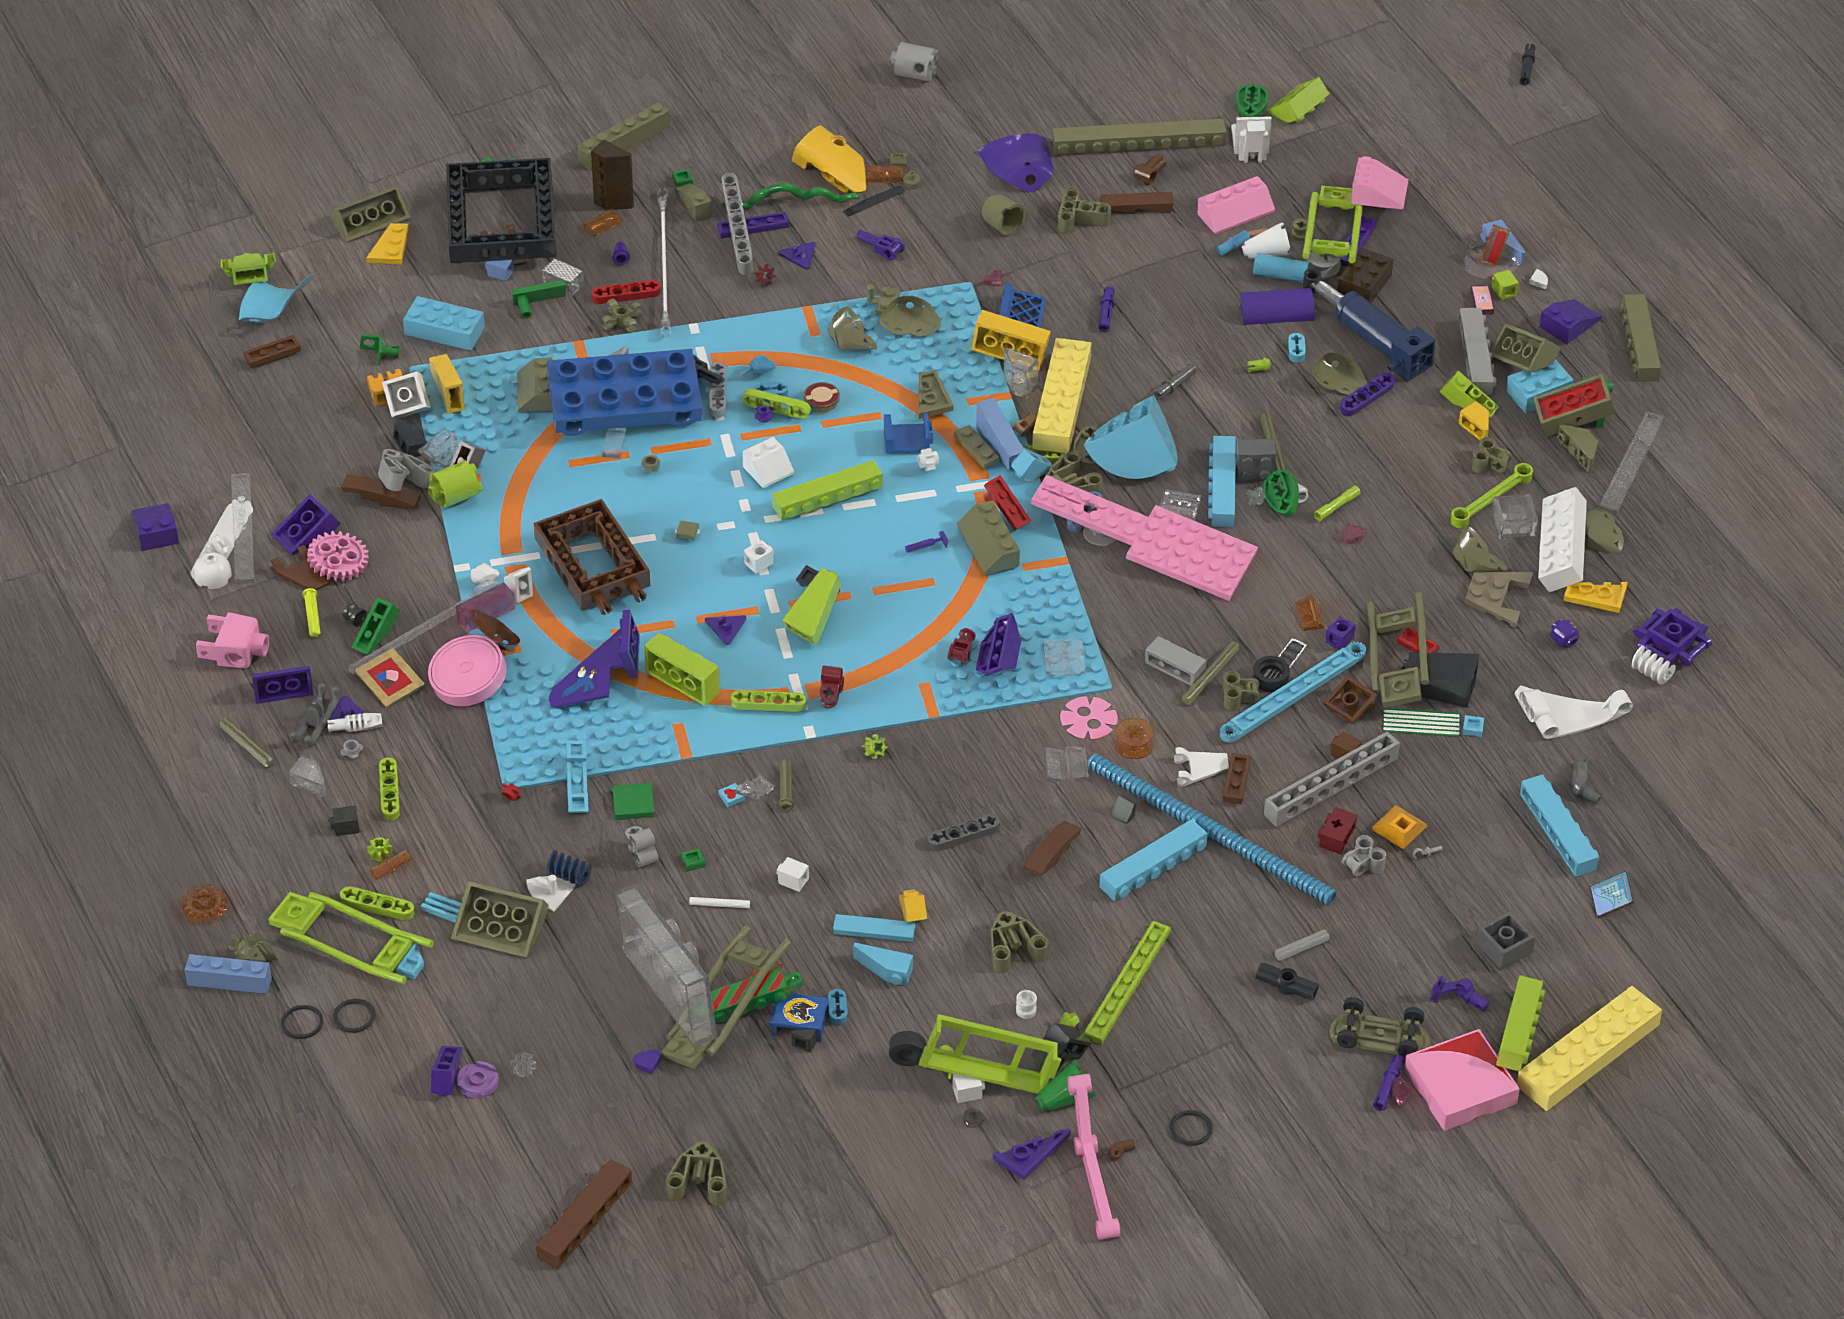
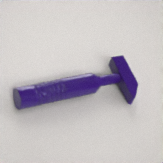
(926, 543)

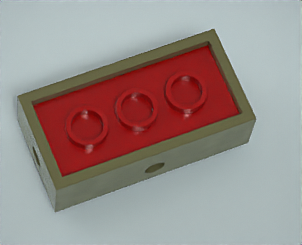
(1574, 404)

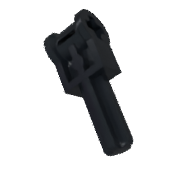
(703, 372)

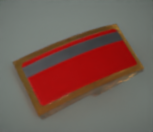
(1495, 245)

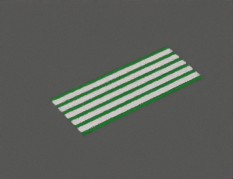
(1421, 722)

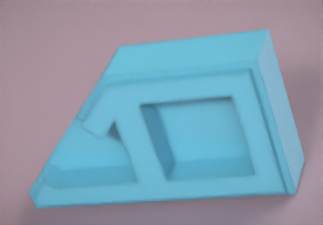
(411, 963)

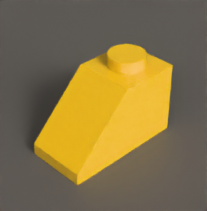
(1475, 420)

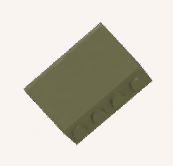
(499, 919)

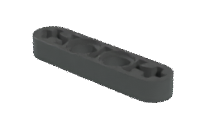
(962, 830)

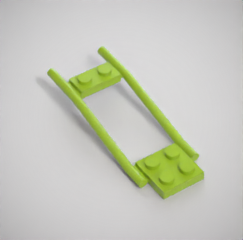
(1329, 198)
(299, 912)

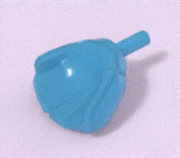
(760, 364)

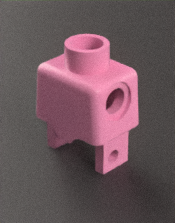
(236, 641)

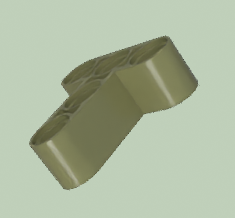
(1081, 211)

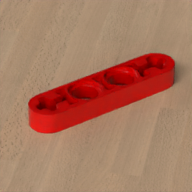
(626, 293)

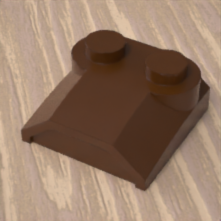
(1350, 700)

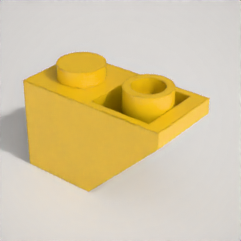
(913, 905)

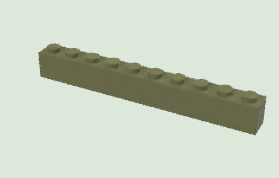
(1139, 136)

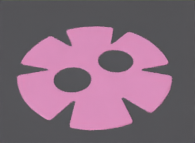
(1097, 709)

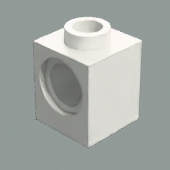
(758, 556)

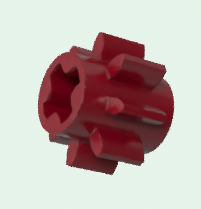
(759, 274)

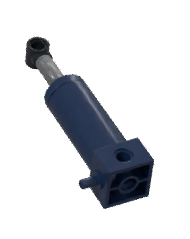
(1408, 350)

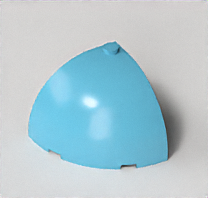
(1135, 443)

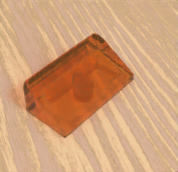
(1309, 613)

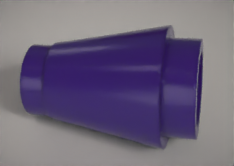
(620, 254)

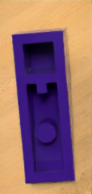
(445, 1070)

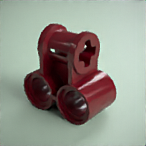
(831, 685)

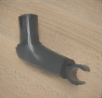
(1579, 782)

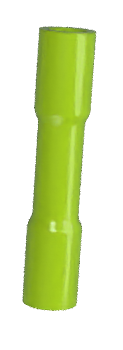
(1345, 497)

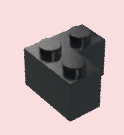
(1070, 1043)

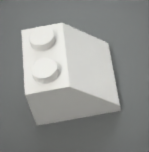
(767, 462)

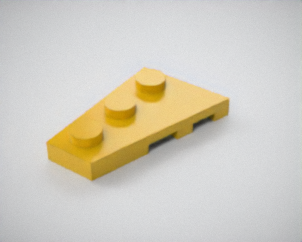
(390, 246)
(1603, 596)

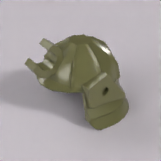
(252, 948)

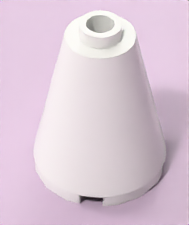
(1270, 242)

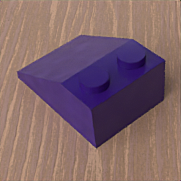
(1567, 319)
(305, 525)
(155, 526)

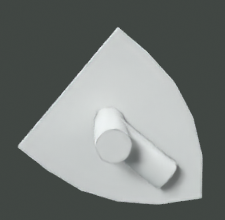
(550, 889)

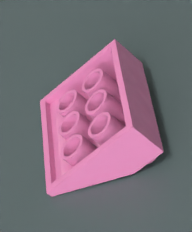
(1378, 185)

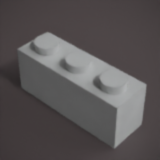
(1174, 661)

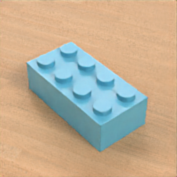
(444, 323)

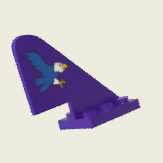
(592, 676)

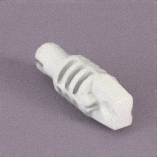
(356, 722)

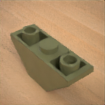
(1580, 444)

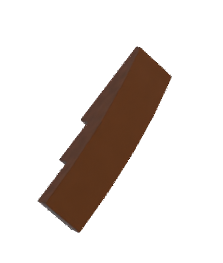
(374, 489)
(1051, 848)

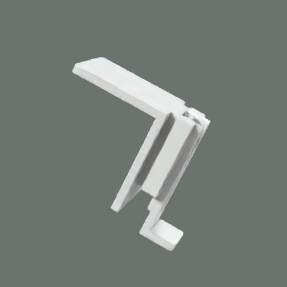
(1251, 137)

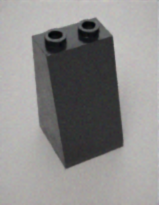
(1450, 676)

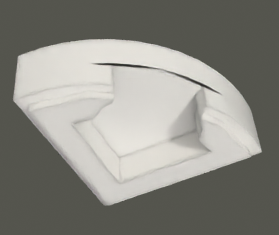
(1539, 279)

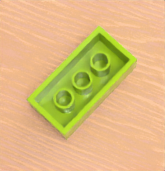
(682, 669)

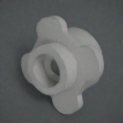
(351, 749)

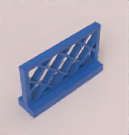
(1027, 298)

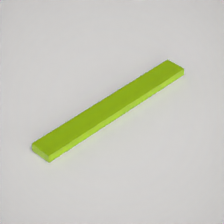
(1127, 982)

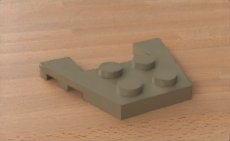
(1489, 591)

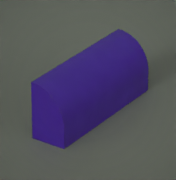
(1277, 306)

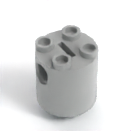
(914, 61)

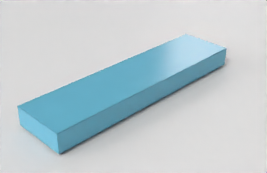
(874, 928)

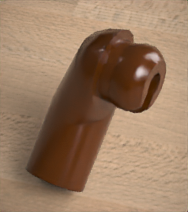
(1120, 1147)

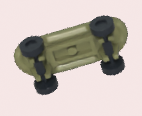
(1379, 1033)

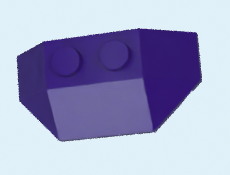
(1000, 647)

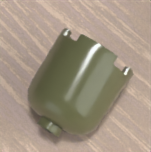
(1003, 214)

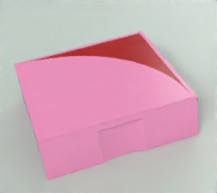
(1461, 1079)

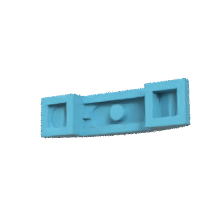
(576, 776)

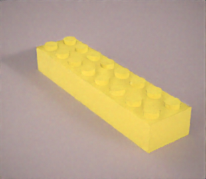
(1062, 395)
(1589, 1048)

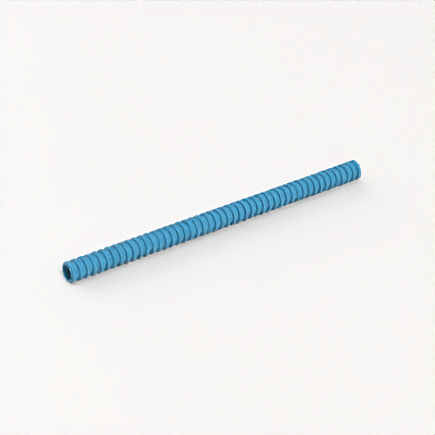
(1213, 829)

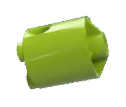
(454, 484)

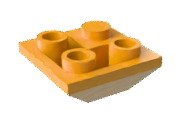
(1399, 827)

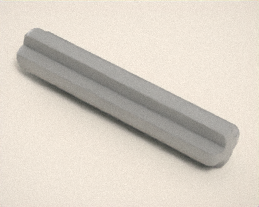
(1301, 945)

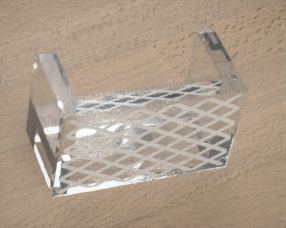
(562, 271)

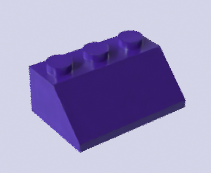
(282, 684)

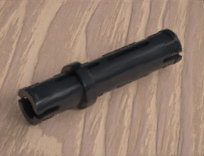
(1528, 59)

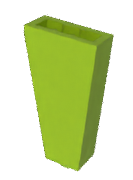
(813, 607)

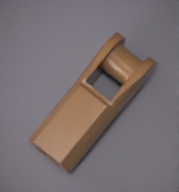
(1025, 424)

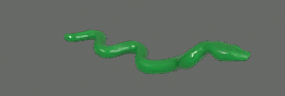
(797, 192)

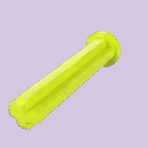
(312, 612)

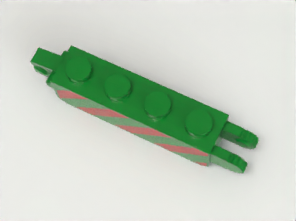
(773, 989)

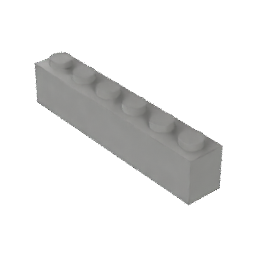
(1476, 349)

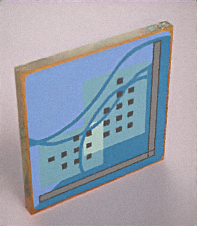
(1612, 894)

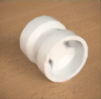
(1026, 1004)

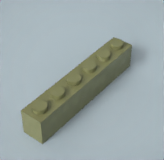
(627, 132)
(1640, 337)

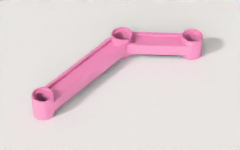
(1087, 1146)

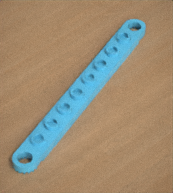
(1292, 692)

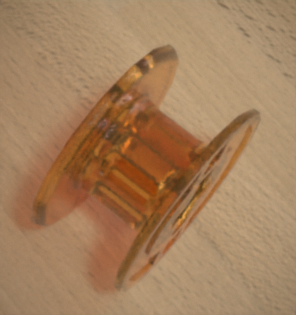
(1134, 738)

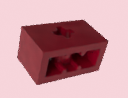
(1337, 830)

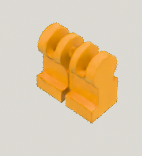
(376, 386)

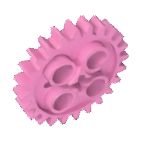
(337, 556)

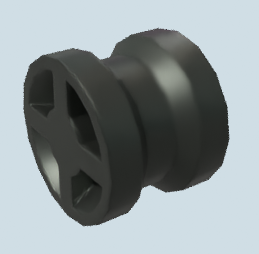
(354, 614)

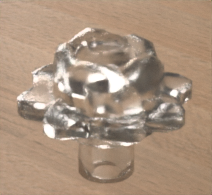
(1255, 497)

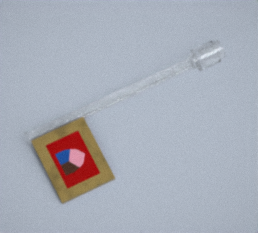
(385, 669)

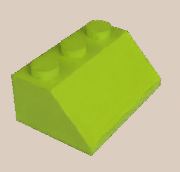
(1300, 101)

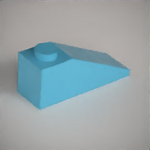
(887, 964)

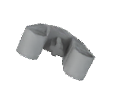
(398, 465)

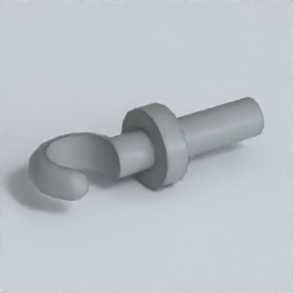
(1427, 851)

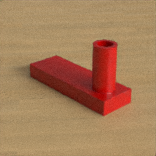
(1006, 502)

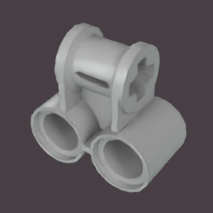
(642, 845)
(1365, 857)

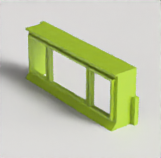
(987, 1070)

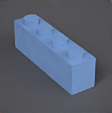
(228, 973)

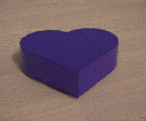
(647, 1061)

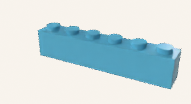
(1222, 482)
(1559, 825)
(1153, 860)

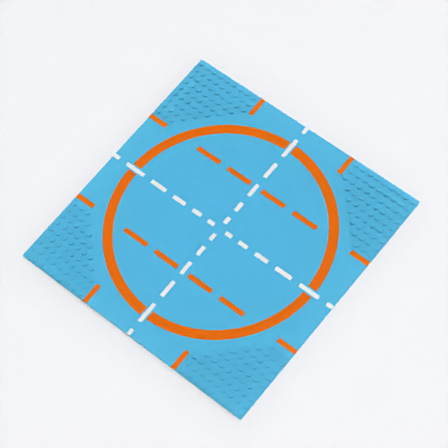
(892, 606)

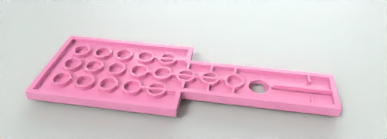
(1160, 542)

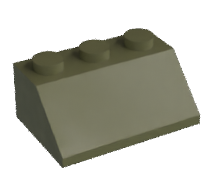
(533, 386)

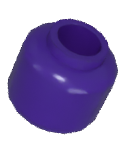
(1564, 633)

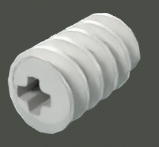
(1652, 667)

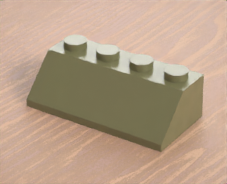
(370, 213)
(1524, 349)
(989, 538)

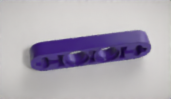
(1364, 392)

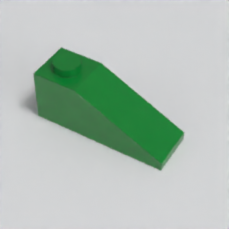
(376, 626)

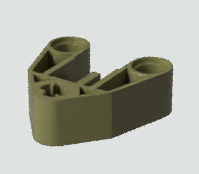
(1067, 469)
(1009, 927)
(700, 1158)

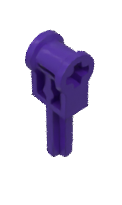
(886, 245)

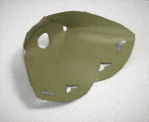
(910, 319)
(847, 336)
(1339, 376)
(1601, 532)
(1472, 557)

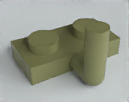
(886, 297)

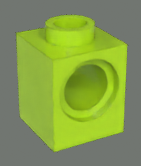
(1505, 284)

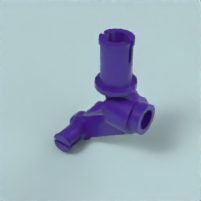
(1462, 988)

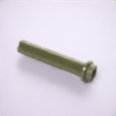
(785, 802)

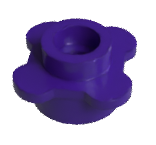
(763, 413)

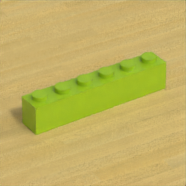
(827, 490)
(1521, 1023)

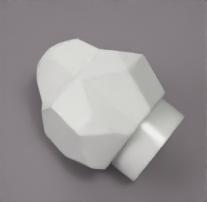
(482, 573)

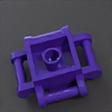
(1672, 635)

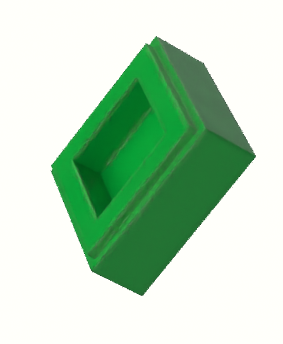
(682, 177)
(693, 859)

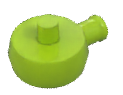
(1069, 1019)

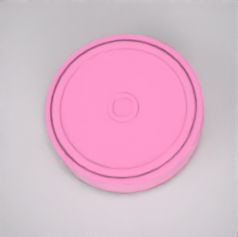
(467, 670)

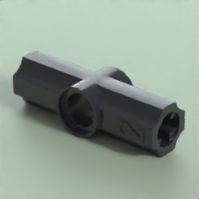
(1287, 981)

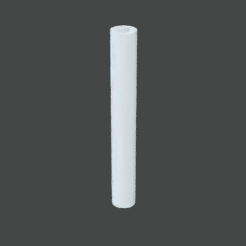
(719, 902)

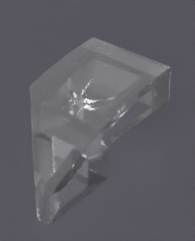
(756, 789)

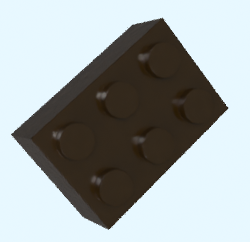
(1366, 275)

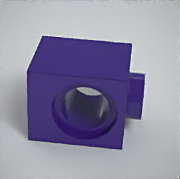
(1340, 633)

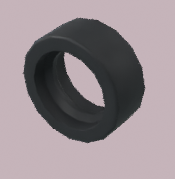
(1275, 663)

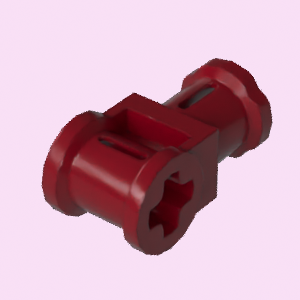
(961, 647)

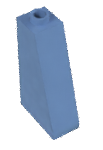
(997, 432)

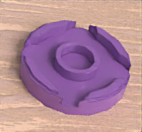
(477, 1079)

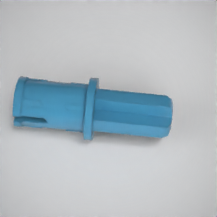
(1233, 243)

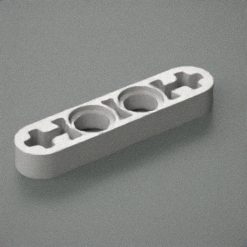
(718, 389)

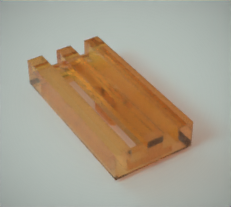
(602, 222)

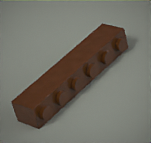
(583, 1214)

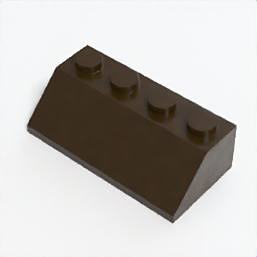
(612, 177)

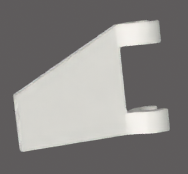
(1201, 765)

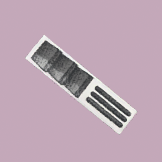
(1289, 654)

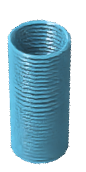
(1280, 267)

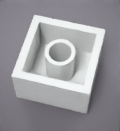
(406, 395)

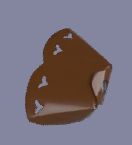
(491, 626)

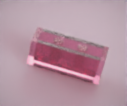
(493, 602)

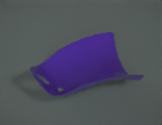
(1008, 157)

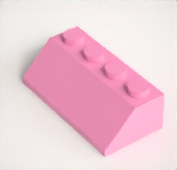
(1235, 205)

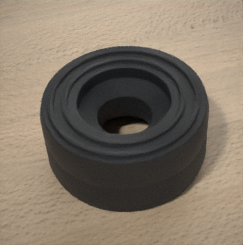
(906, 1048)

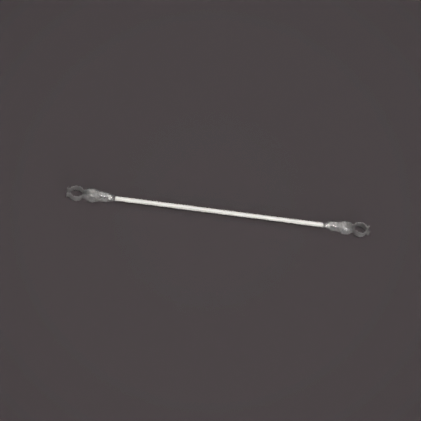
(665, 321)

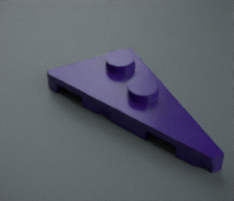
(1028, 1156)

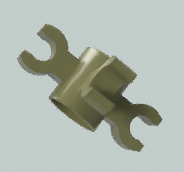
(621, 316)

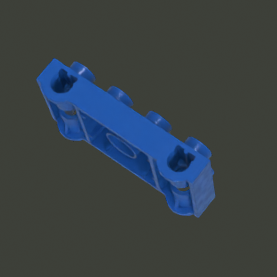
(624, 391)

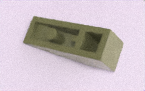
(695, 201)

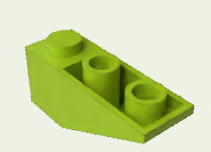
(1464, 393)

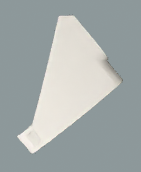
(1565, 716)

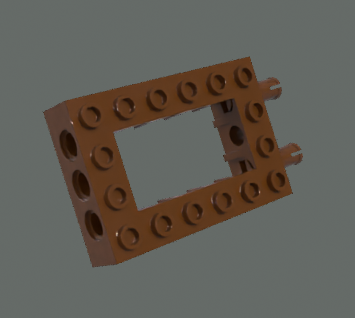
(630, 572)

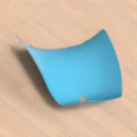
(265, 302)

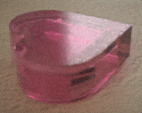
(1353, 533)

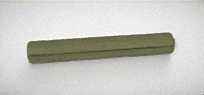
(246, 742)

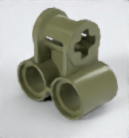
(1490, 457)
(1239, 690)

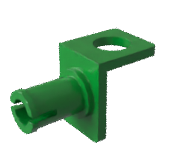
(382, 350)

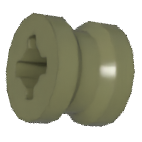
(1299, 229)

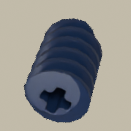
(568, 870)

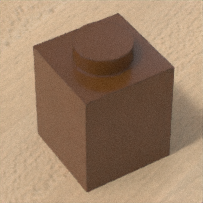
(1344, 744)

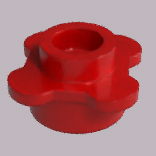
(511, 791)

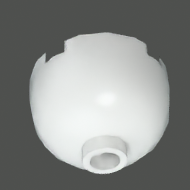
(212, 570)

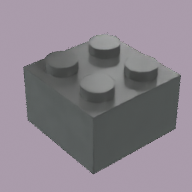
(1255, 459)
(1505, 940)

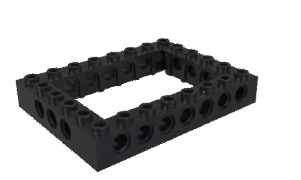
(507, 245)

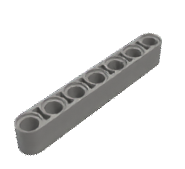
(737, 223)

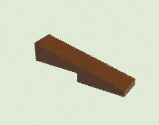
(1130, 202)

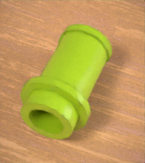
(1260, 365)

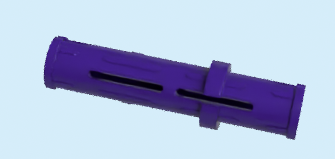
(1107, 304)
(1386, 1087)

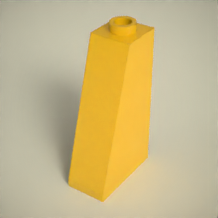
(447, 383)

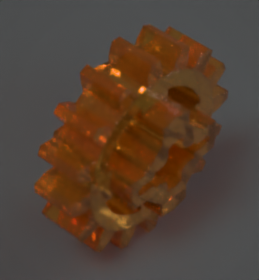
(204, 903)

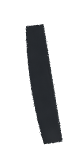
(873, 200)

